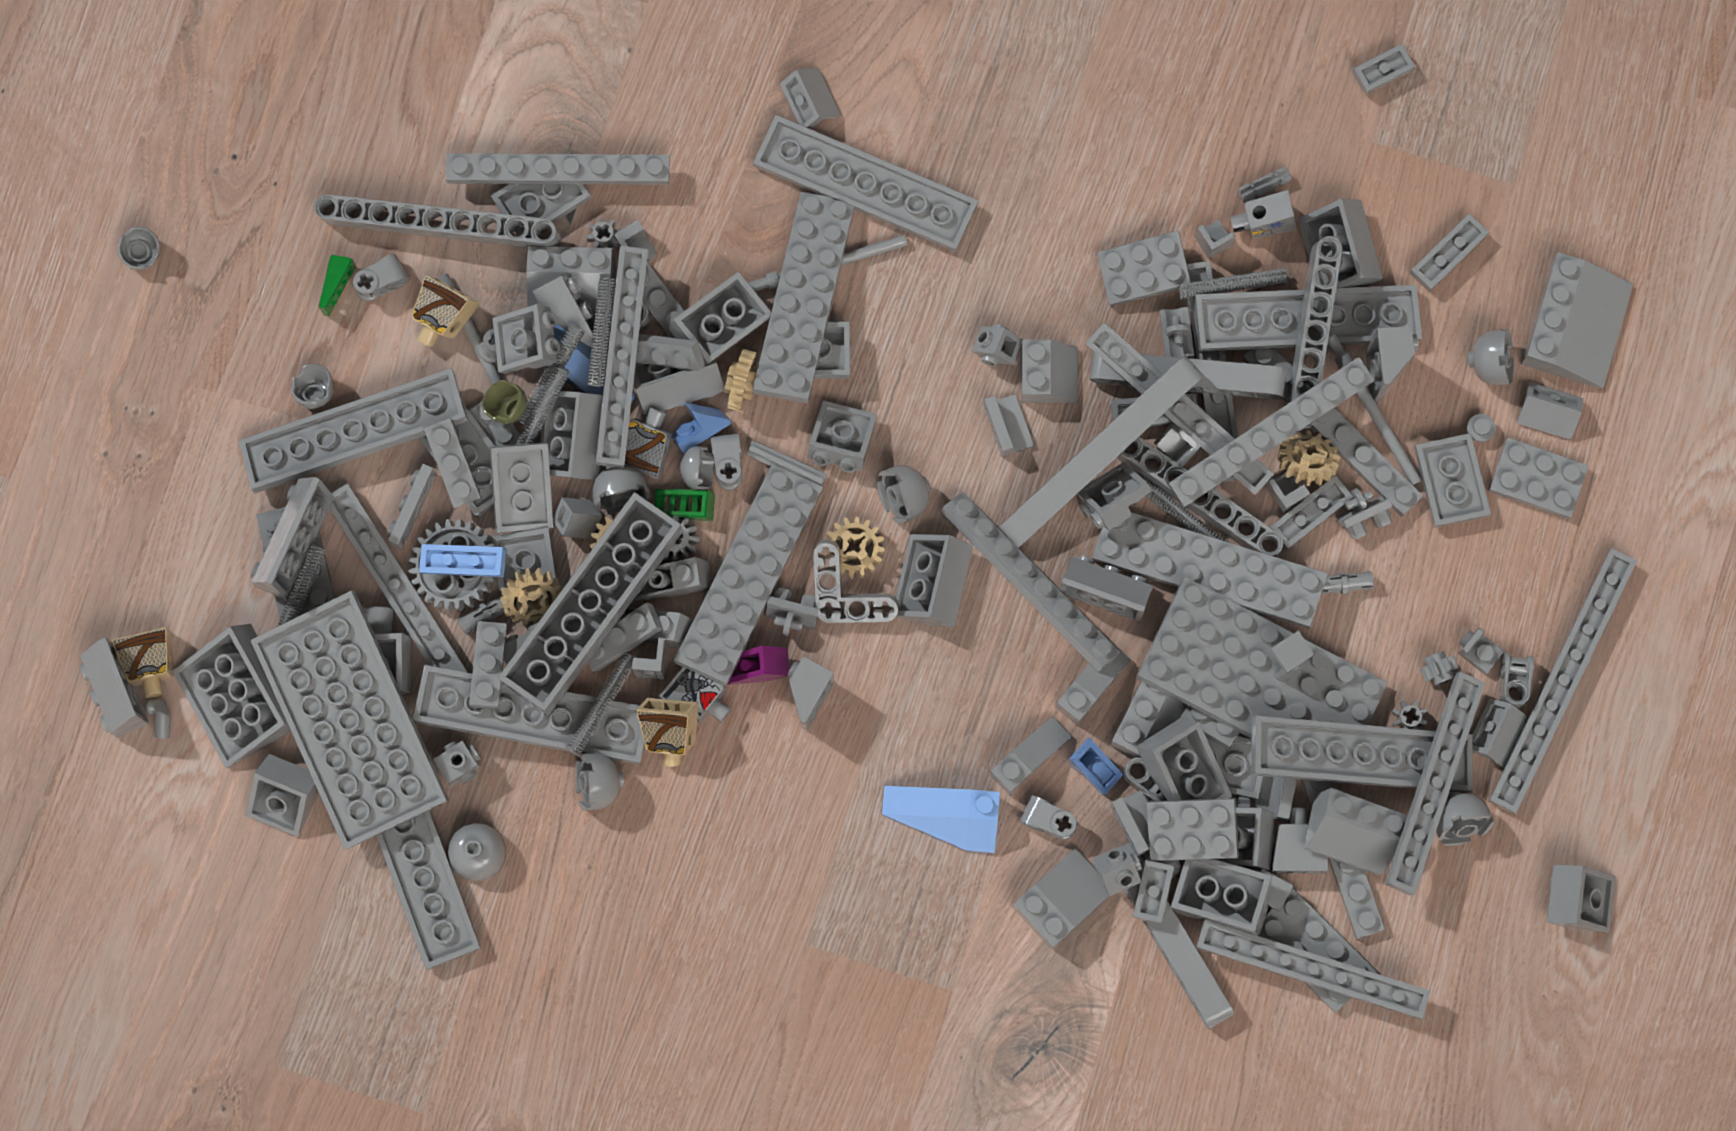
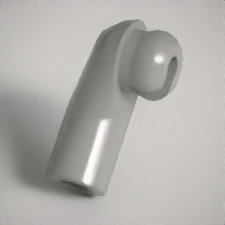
(162, 718)

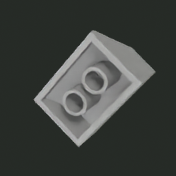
(1347, 223)
(582, 263)
(721, 317)
(1388, 357)
(673, 387)
(573, 435)
(933, 579)
(1106, 588)
(112, 690)
(1147, 715)
(1353, 831)
(1223, 894)

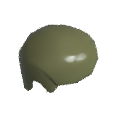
(504, 402)

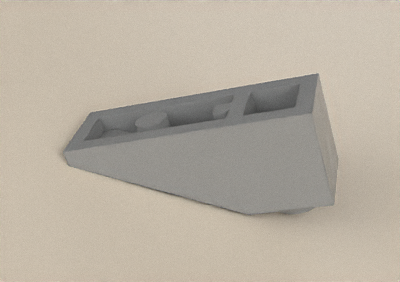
(1089, 688)
(1029, 755)

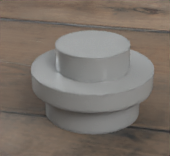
(1481, 427)

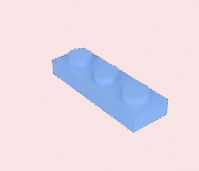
(462, 560)

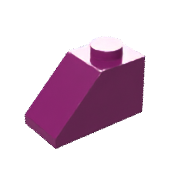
(761, 665)

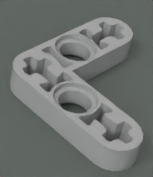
(835, 596)

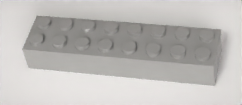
(591, 604)

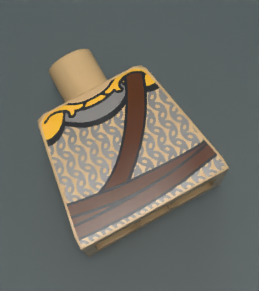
(441, 310)
(147, 659)
(668, 727)

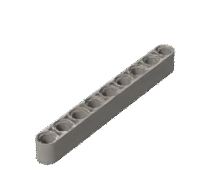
(426, 214)
(1101, 451)

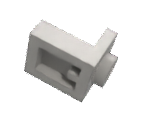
(1480, 651)

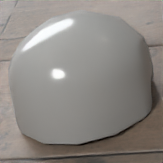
(139, 248)
(313, 386)
(697, 468)

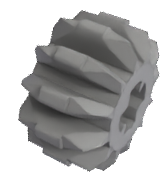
(686, 542)

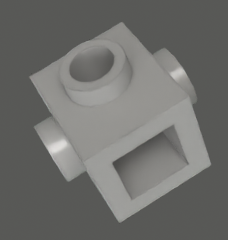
(997, 345)
(448, 763)
(1117, 870)

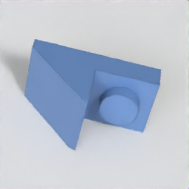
(705, 424)
(1095, 766)

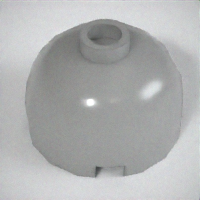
(1493, 357)
(616, 486)
(903, 492)
(597, 780)
(1463, 817)
(477, 852)

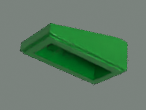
(336, 278)
(707, 508)

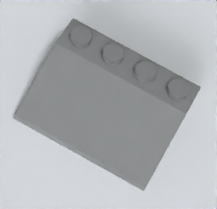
(1577, 321)
(293, 537)
(232, 695)

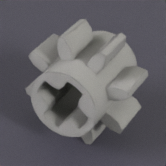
(603, 228)
(1439, 668)
(1416, 716)

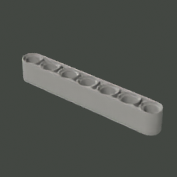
(1310, 318)
(1218, 377)
(1206, 509)
(1186, 962)

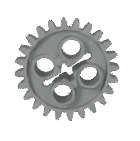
(432, 584)

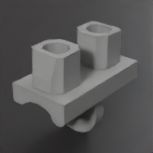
(1176, 332)
(1376, 509)
(792, 614)

